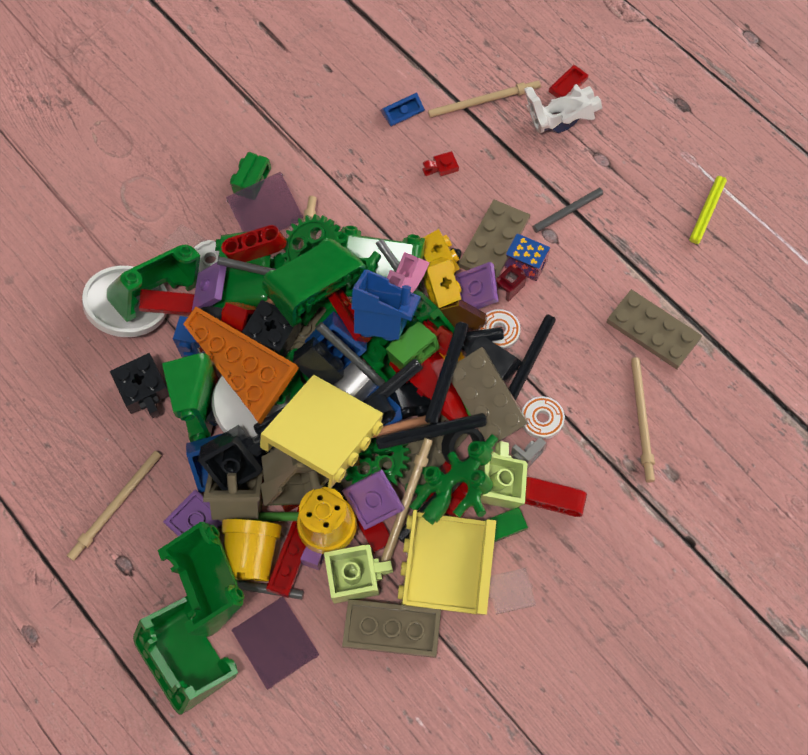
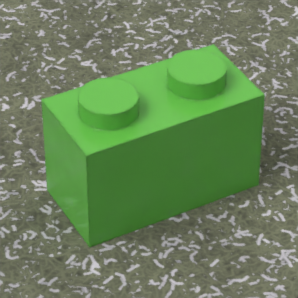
(415, 343)

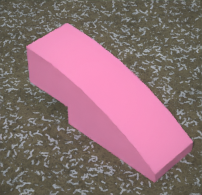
(409, 272)

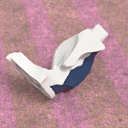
(575, 105)

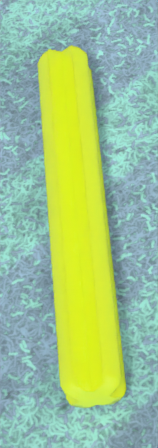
(708, 209)

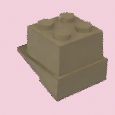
(287, 479)
(236, 502)

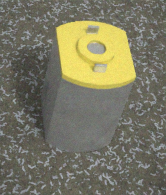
(355, 383)

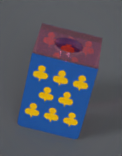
(528, 256)

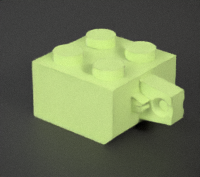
(508, 478)
(354, 573)

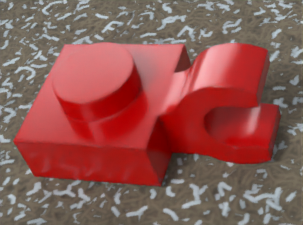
(442, 163)
(443, 336)

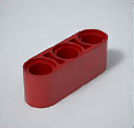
(254, 244)
(555, 497)

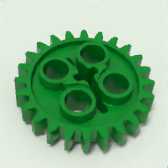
(306, 232)
(398, 462)

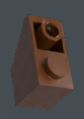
(465, 313)

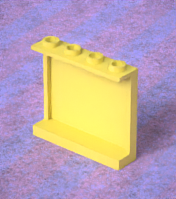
(323, 429)
(447, 564)

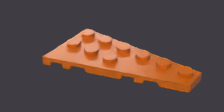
(247, 366)

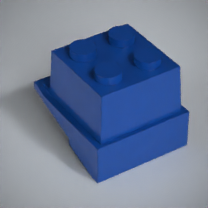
(381, 307)

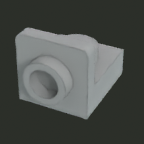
(532, 451)

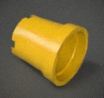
(321, 506)
(250, 547)

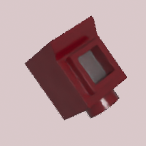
(511, 281)

